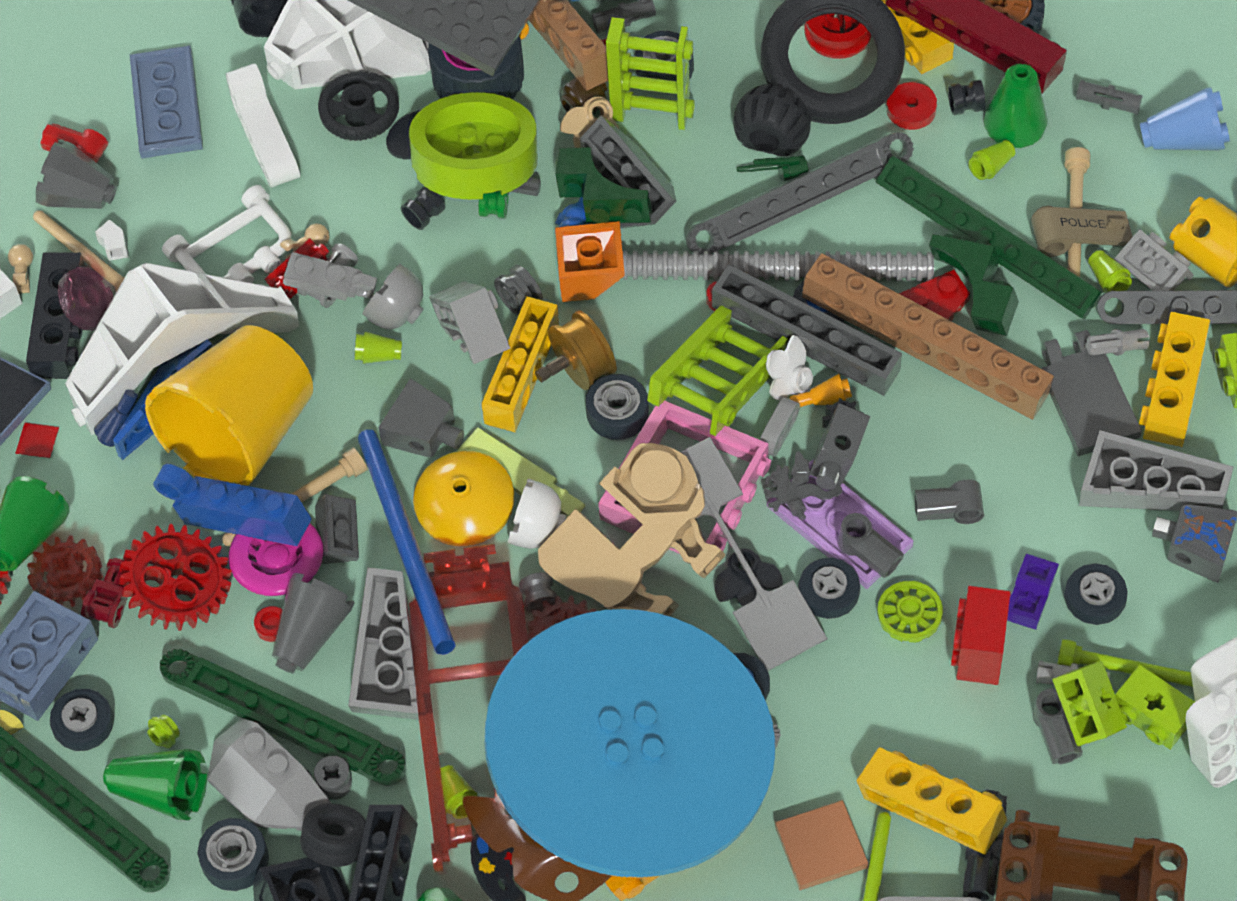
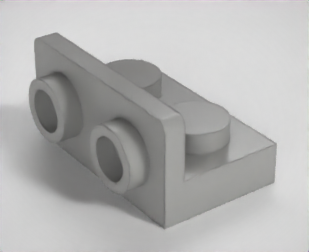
(1152, 263)

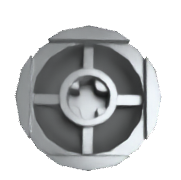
(396, 300)

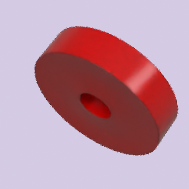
(912, 117)

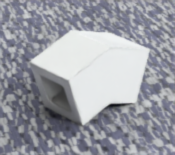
(113, 240)

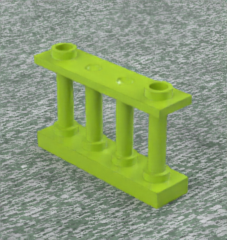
(621, 80)
(702, 346)

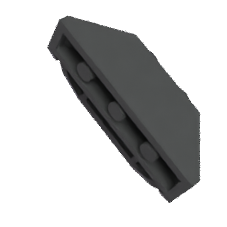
(628, 166)

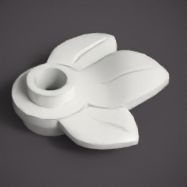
(789, 370)

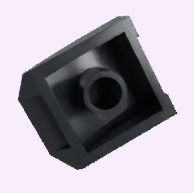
(300, 882)

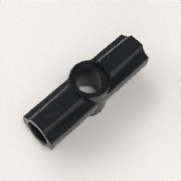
(982, 869)

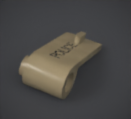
(1061, 227)

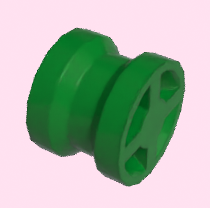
(494, 204)

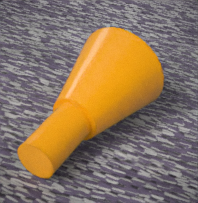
(825, 393)

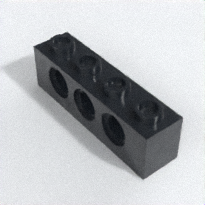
(43, 356)
(384, 854)

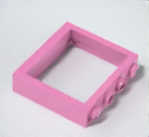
(698, 428)

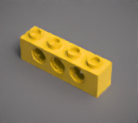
(922, 46)
(516, 370)
(1170, 423)
(973, 828)

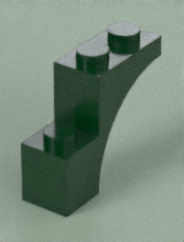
(601, 198)
(978, 261)

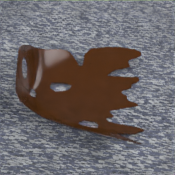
(533, 865)

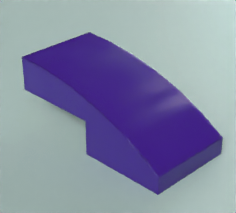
(1031, 591)

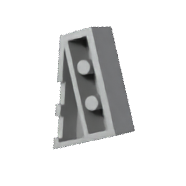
(470, 315)

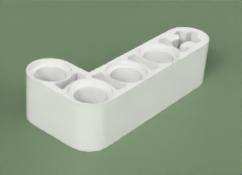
(261, 125)

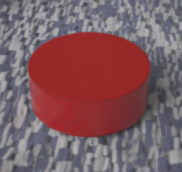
(267, 623)

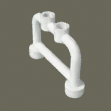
(256, 202)

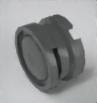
(515, 287)

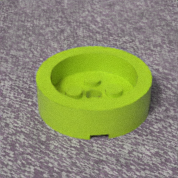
(470, 123)

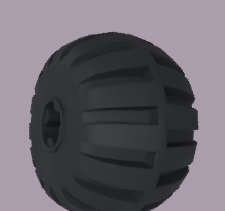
(772, 120)

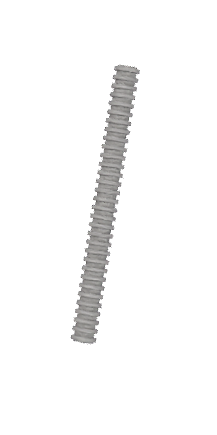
(773, 265)

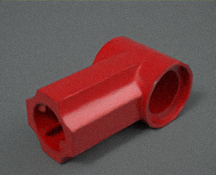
(89, 142)

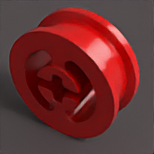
(825, 36)

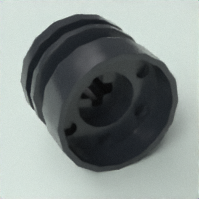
(258, 16)

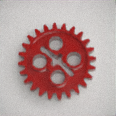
(162, 601)

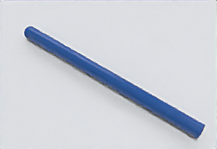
(406, 543)

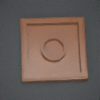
(821, 845)

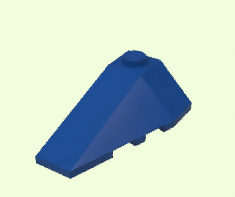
(136, 426)

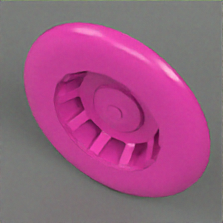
(274, 562)

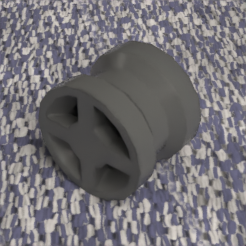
(336, 785)

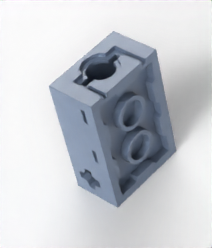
(41, 653)

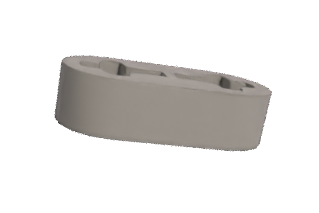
(780, 425)

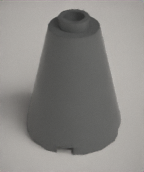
(307, 621)

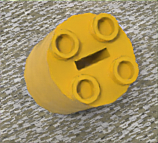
(1217, 250)

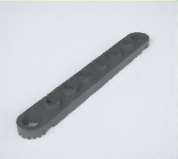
(798, 194)
(1156, 306)

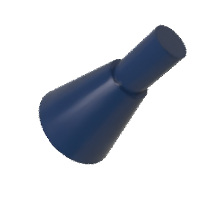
(112, 422)

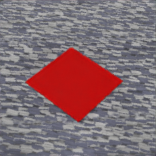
(37, 440)

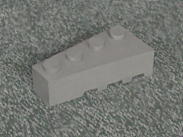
(1151, 477)
(384, 651)

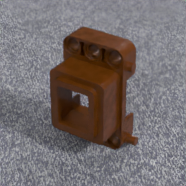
(1086, 865)

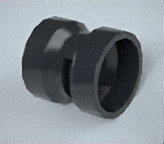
(966, 97)
(422, 208)

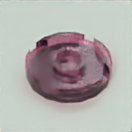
(84, 297)

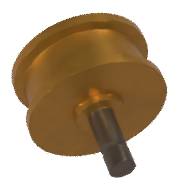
(579, 351)

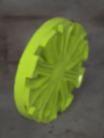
(910, 611)

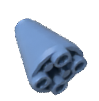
(1188, 124)

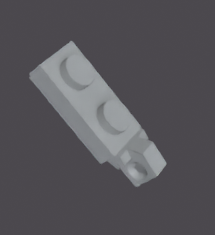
(327, 278)

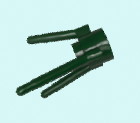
(788, 167)

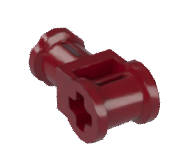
(105, 598)

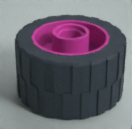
(455, 76)

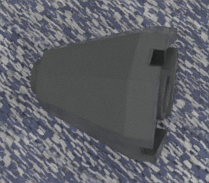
(73, 180)

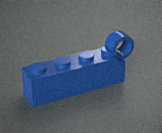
(234, 507)

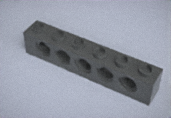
(822, 335)

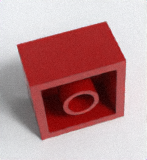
(980, 635)

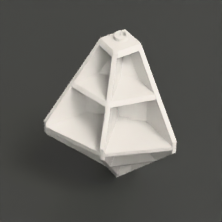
(335, 37)
(159, 317)

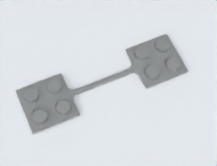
(777, 620)

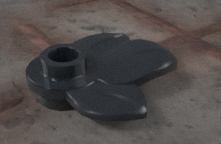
(736, 584)

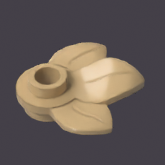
(580, 119)

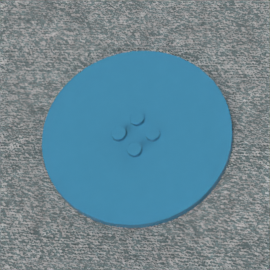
(629, 743)

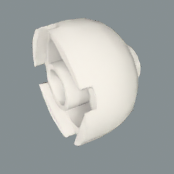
(536, 516)

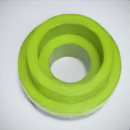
(163, 731)

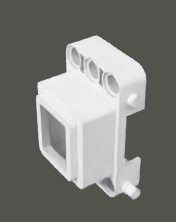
(1213, 716)

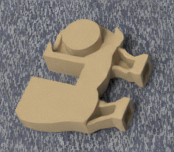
(663, 496)

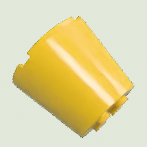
(231, 405)

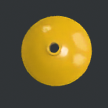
(468, 515)

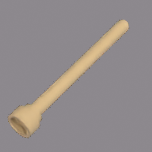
(1077, 162)
(77, 247)
(349, 465)

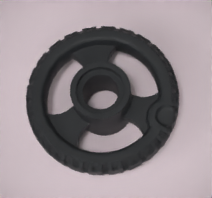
(357, 106)

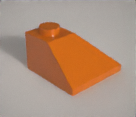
(588, 259)

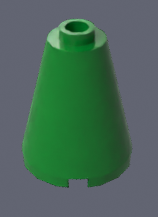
(1017, 108)
(28, 519)
(160, 781)

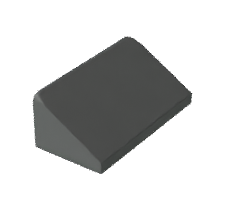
(337, 528)

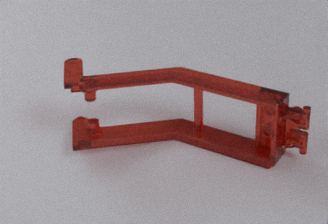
(457, 582)

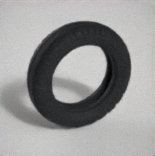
(848, 105)

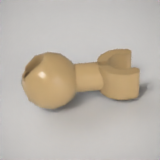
(316, 232)
(21, 258)

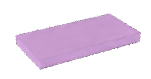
(824, 523)

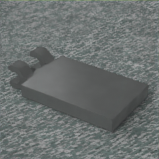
(1087, 395)

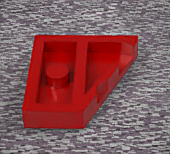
(941, 294)

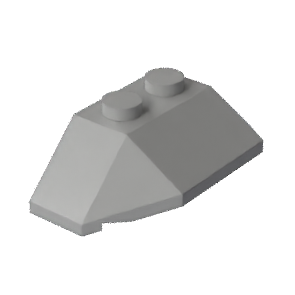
(262, 778)

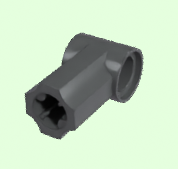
(960, 502)
(870, 547)
(1055, 729)

